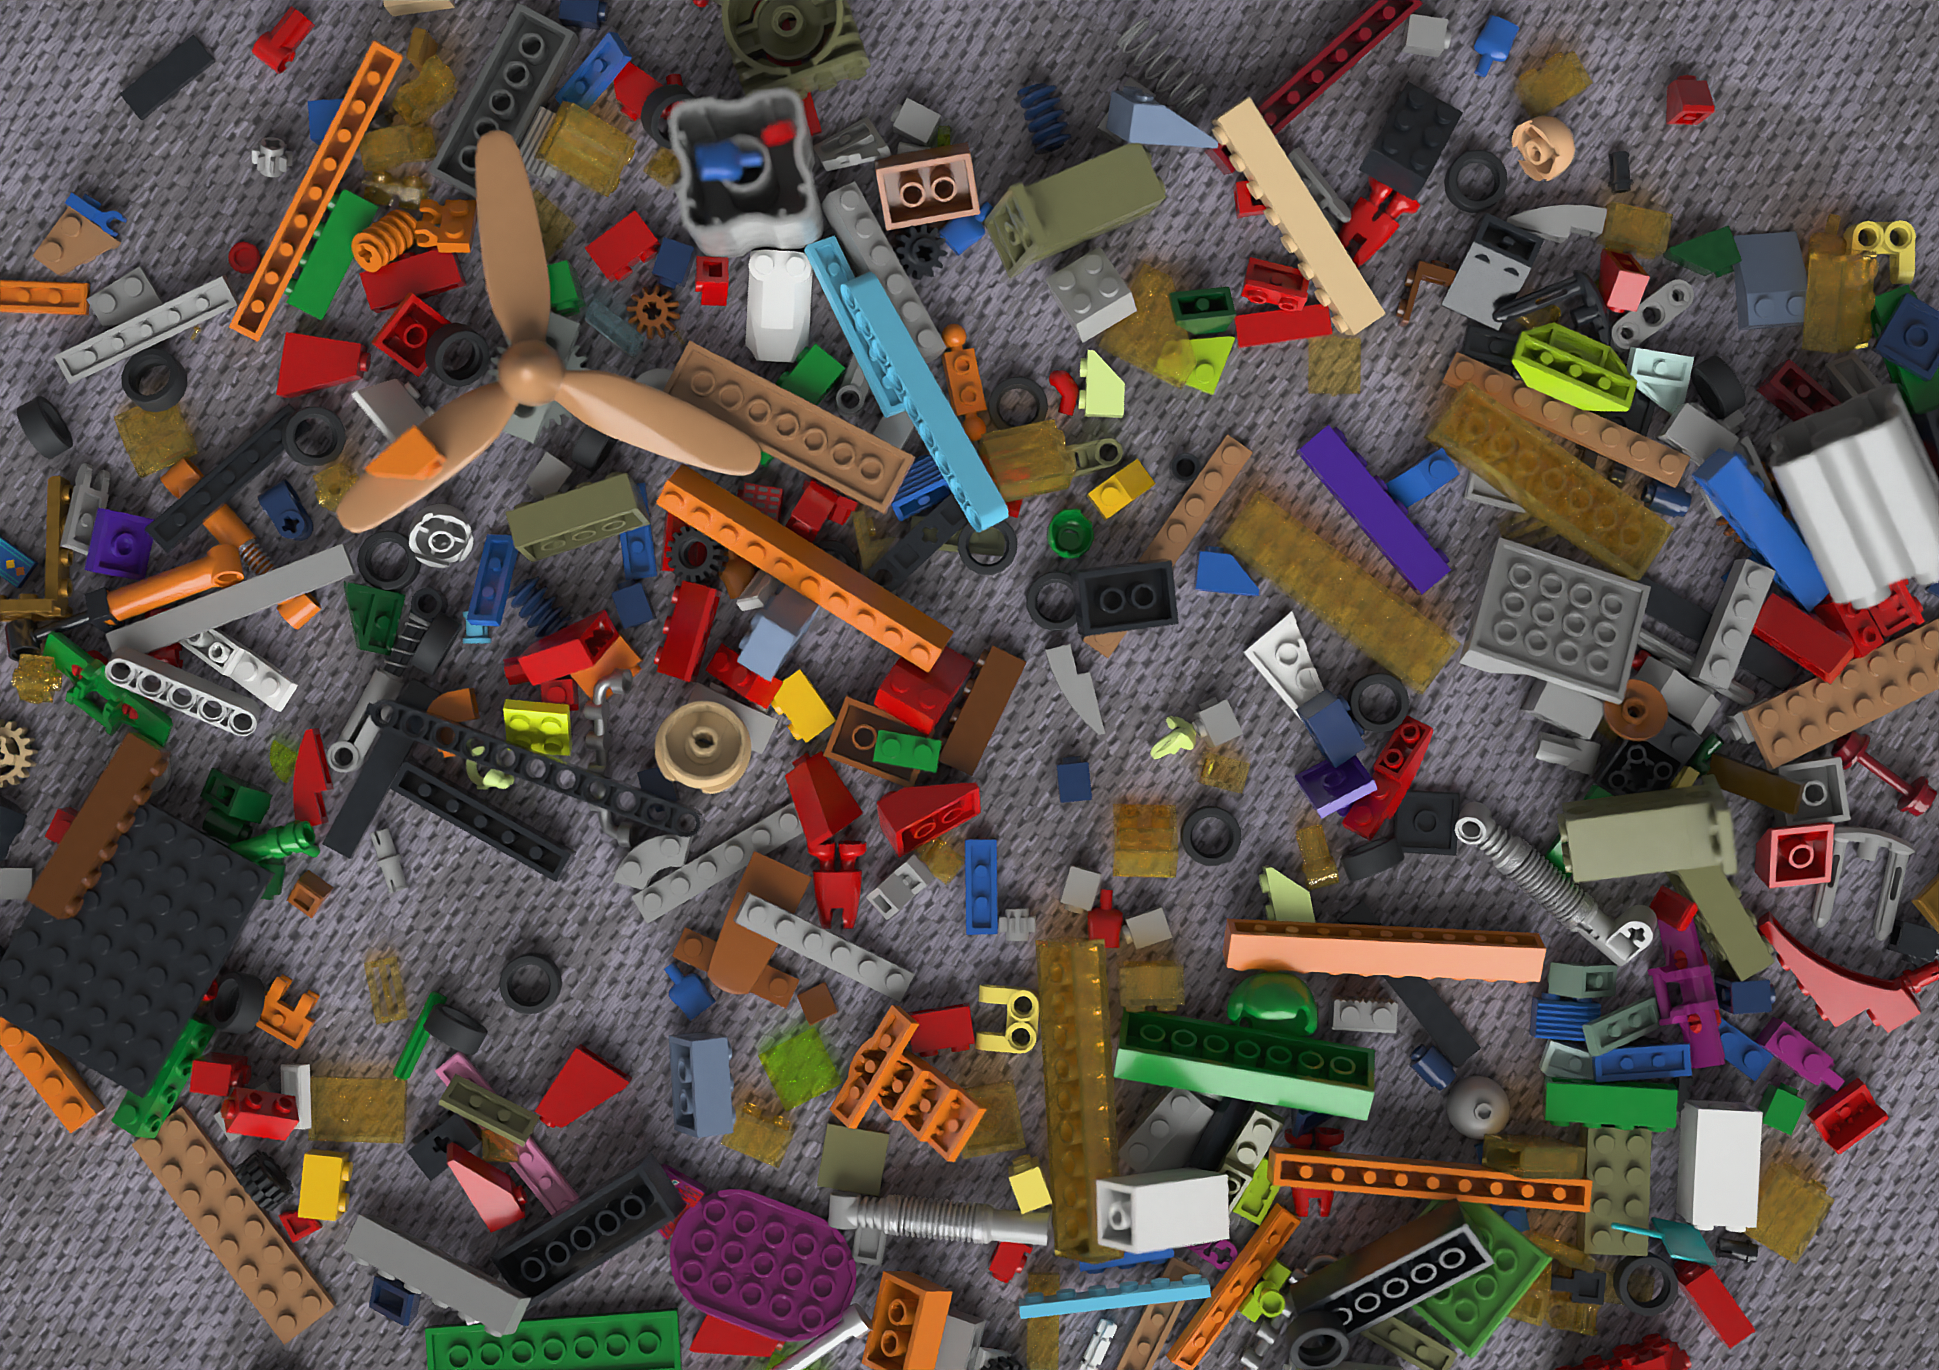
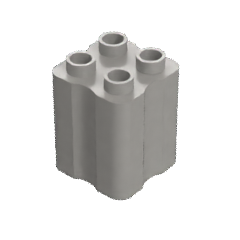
(769, 201)
(1862, 495)

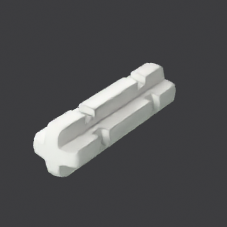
(1098, 1345)

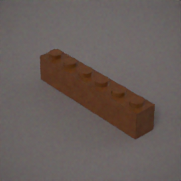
(98, 826)

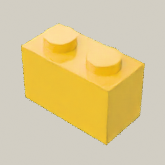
(803, 707)
(324, 1185)

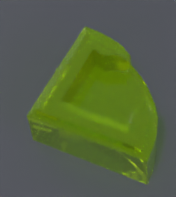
(943, 136)
(283, 760)

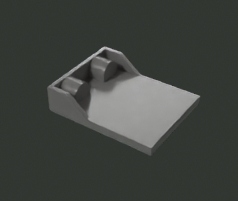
(1555, 621)

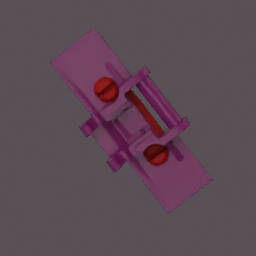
(1700, 1010)

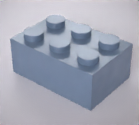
(776, 631)
(701, 1084)

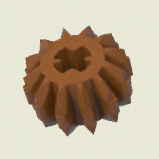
(663, 305)

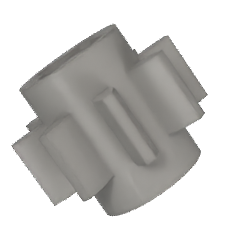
(272, 157)
(1017, 924)

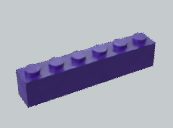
(1374, 510)

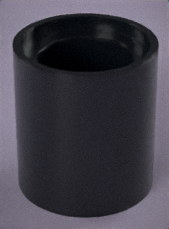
(1192, 459)

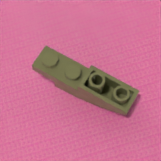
(1248, 1149)

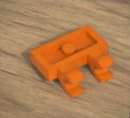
(456, 229)
(283, 1020)

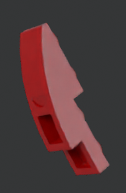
(1392, 775)

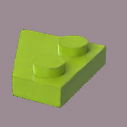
(1211, 358)

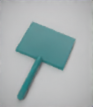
(1679, 1239)

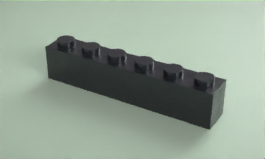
(483, 820)

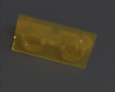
(384, 187)

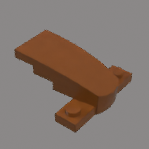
(740, 955)

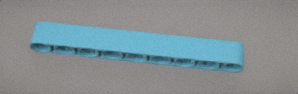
(924, 401)

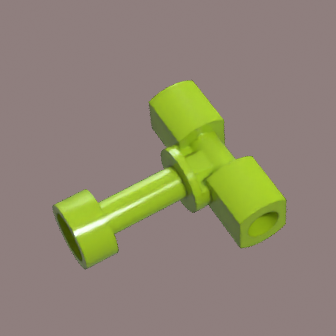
(1266, 1295)

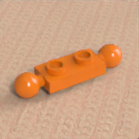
(963, 381)

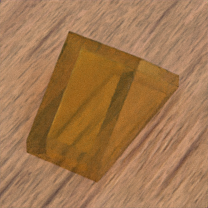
(1222, 772)

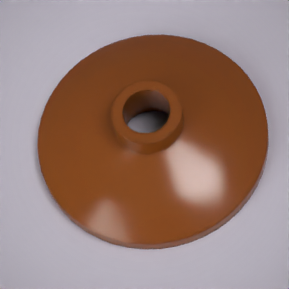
(1648, 706)

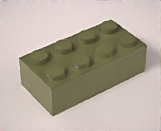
(577, 517)
(1724, 921)
(1620, 1192)

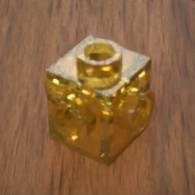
(329, 483)
(36, 678)

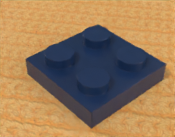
(1911, 337)

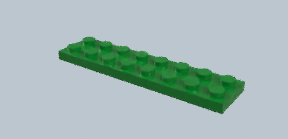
(562, 1343)

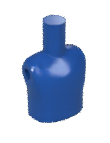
(1494, 43)
(724, 160)
(965, 231)
(688, 992)

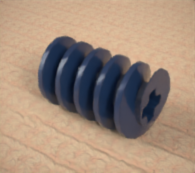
(1043, 117)
(538, 608)

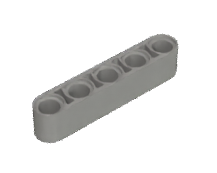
(175, 678)

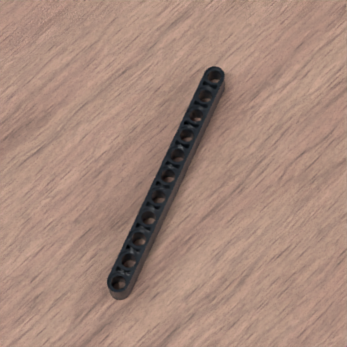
(521, 767)

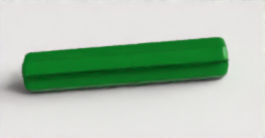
(417, 1039)

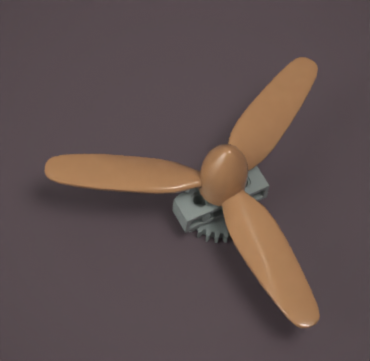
(539, 370)

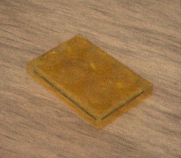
(358, 1109)

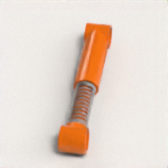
(230, 529)

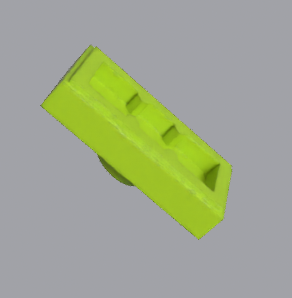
(1257, 1196)

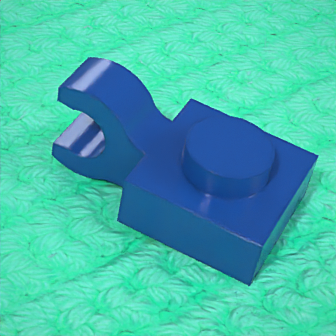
(90, 208)

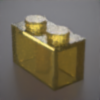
(1553, 84)
(1635, 230)
(759, 1135)

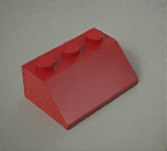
(687, 631)

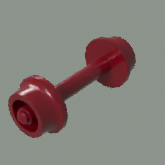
(1915, 796)

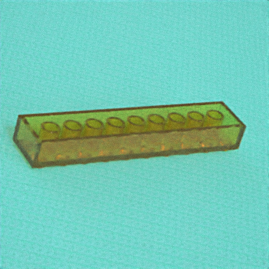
(1077, 1089)

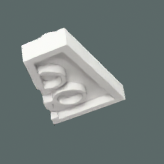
(1285, 663)

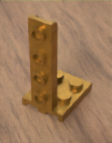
(58, 559)

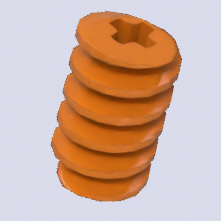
(384, 240)

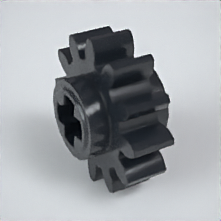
(929, 252)

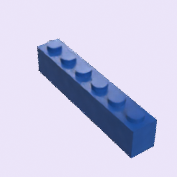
(1762, 526)

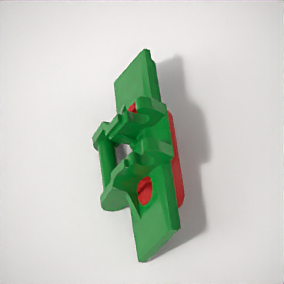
(123, 706)

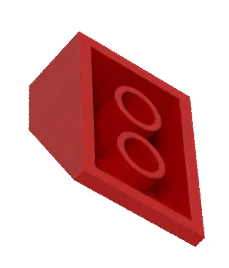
(922, 696)
(925, 812)

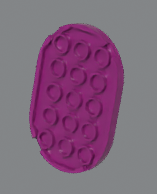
(762, 1265)

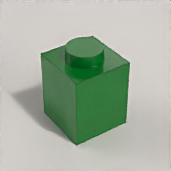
(1781, 1107)

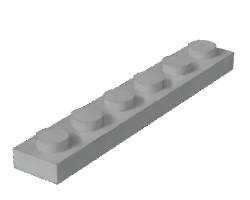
(147, 329)
(718, 863)
(823, 946)

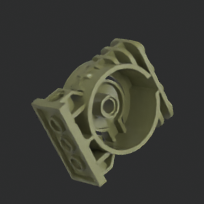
(839, 59)

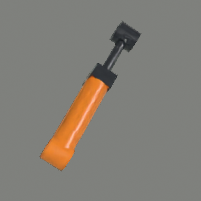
(110, 608)

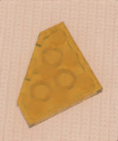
(1150, 335)

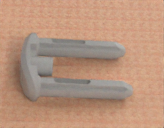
(1869, 842)

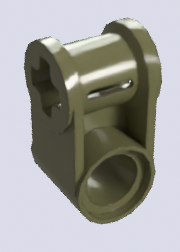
(1089, 456)

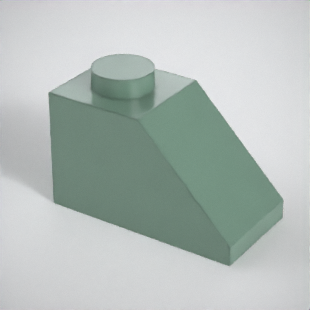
(1582, 979)

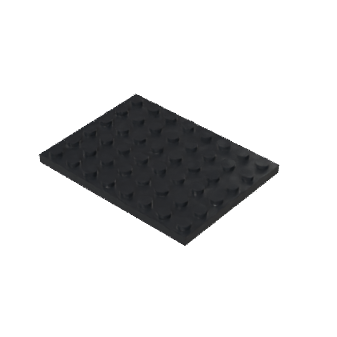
(138, 953)

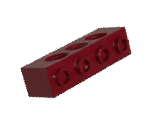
(1795, 391)

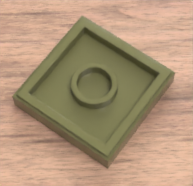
(853, 1159)

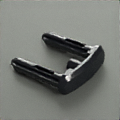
(1591, 312)

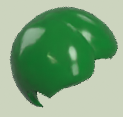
(1274, 1004)

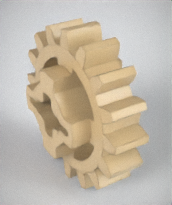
(8, 737)

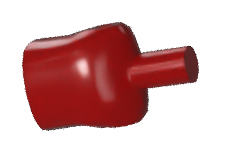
(1105, 921)

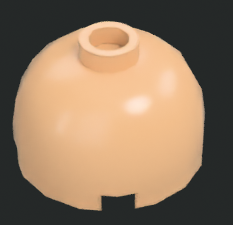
(1545, 146)

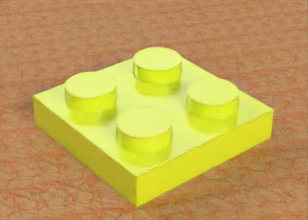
(539, 726)

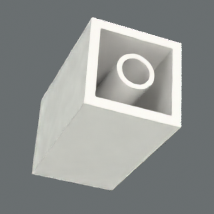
(1719, 1164)
(1162, 1209)

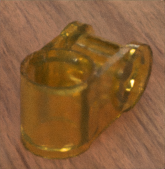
(1573, 1315)

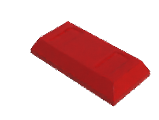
(1673, 908)

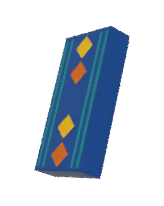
(15, 564)

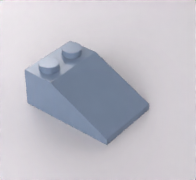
(1143, 120)
(1770, 281)

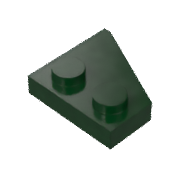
(373, 616)

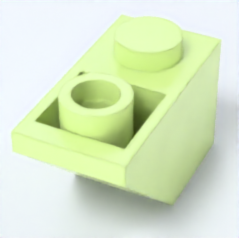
(1103, 388)
(1286, 898)

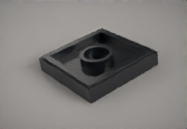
(1427, 822)

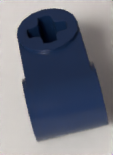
(283, 507)

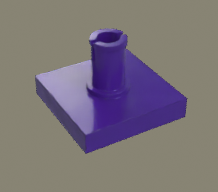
(119, 545)
(1335, 788)

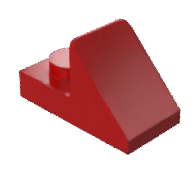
(812, 510)

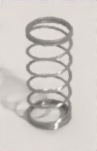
(1193, 95)

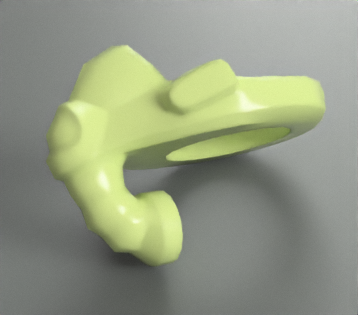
(1180, 738)
(492, 779)

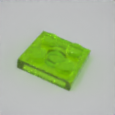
(800, 1069)

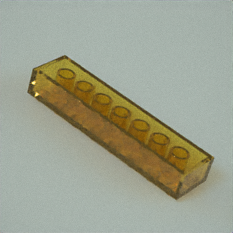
(1548, 482)
(1338, 593)

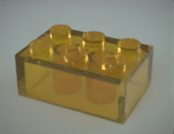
(1839, 300)

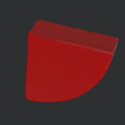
(297, 1226)

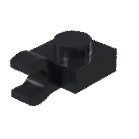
(1582, 1286)

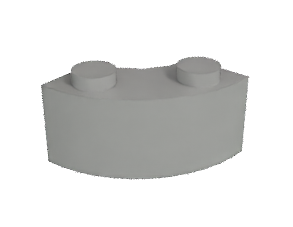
(1685, 700)
(755, 717)
(650, 857)

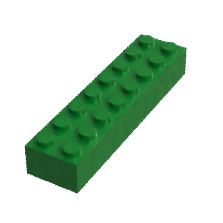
(1246, 1063)

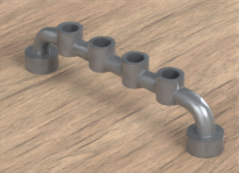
(600, 741)
(1269, 1331)

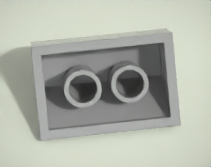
(1166, 1132)

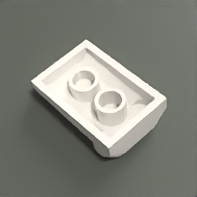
(778, 304)

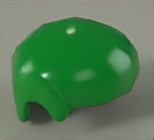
(1070, 544)

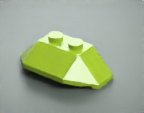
(1573, 369)

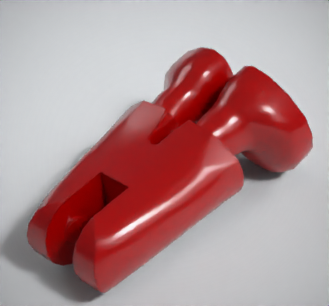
(1369, 225)
(839, 887)
(1325, 1139)

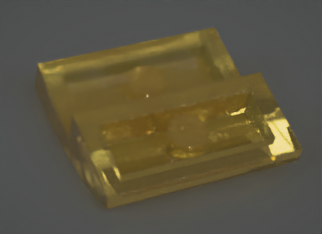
(155, 438)

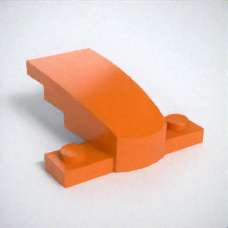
(907, 1089)

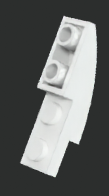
(242, 666)

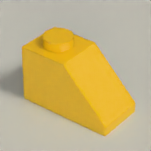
(1120, 489)

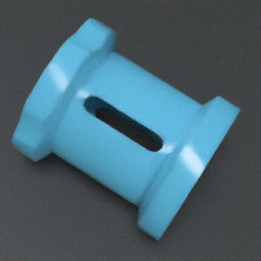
(475, 633)

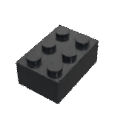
(1410, 141)
(1124, 597)

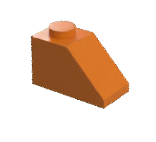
(409, 457)

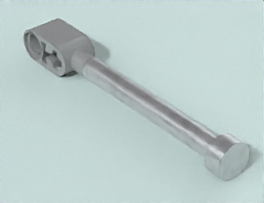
(854, 1322)

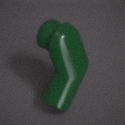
(1703, 752)

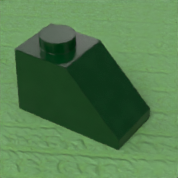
(1707, 254)
(1203, 309)
(236, 796)

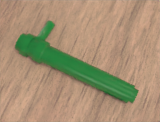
(280, 842)

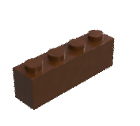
(982, 709)

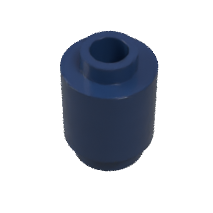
(1666, 499)
(1432, 1066)

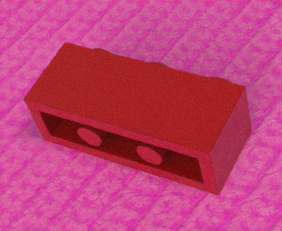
(419, 274)
(1803, 638)

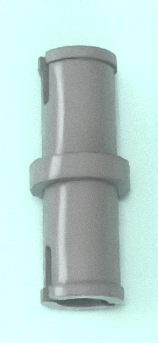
(388, 860)

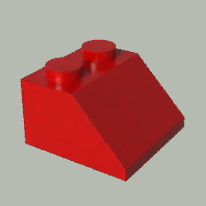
(408, 331)
(1795, 855)

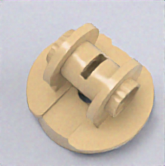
(696, 762)

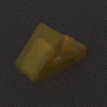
(869, 551)

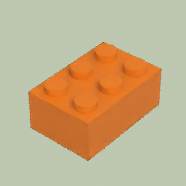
(906, 1323)

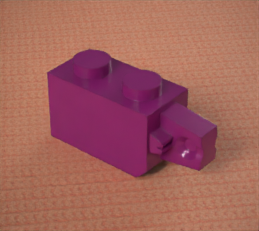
(1798, 1053)

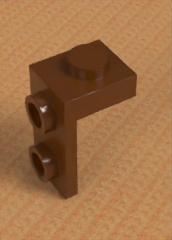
(1433, 272)

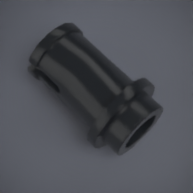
(1620, 172)
(1737, 1250)

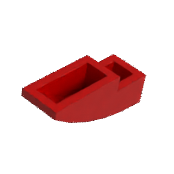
(311, 779)

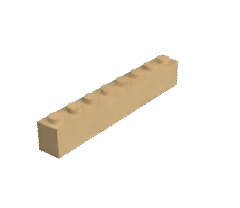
(1297, 217)

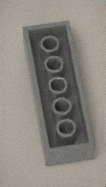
(506, 93)

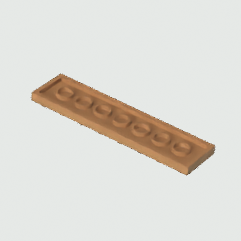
(791, 428)
(1862, 692)
(234, 1225)

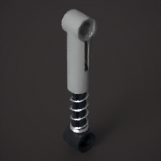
(384, 684)

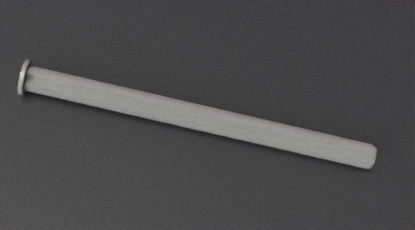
(1684, 661)

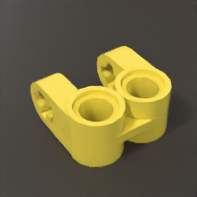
(1878, 233)
(1015, 1019)

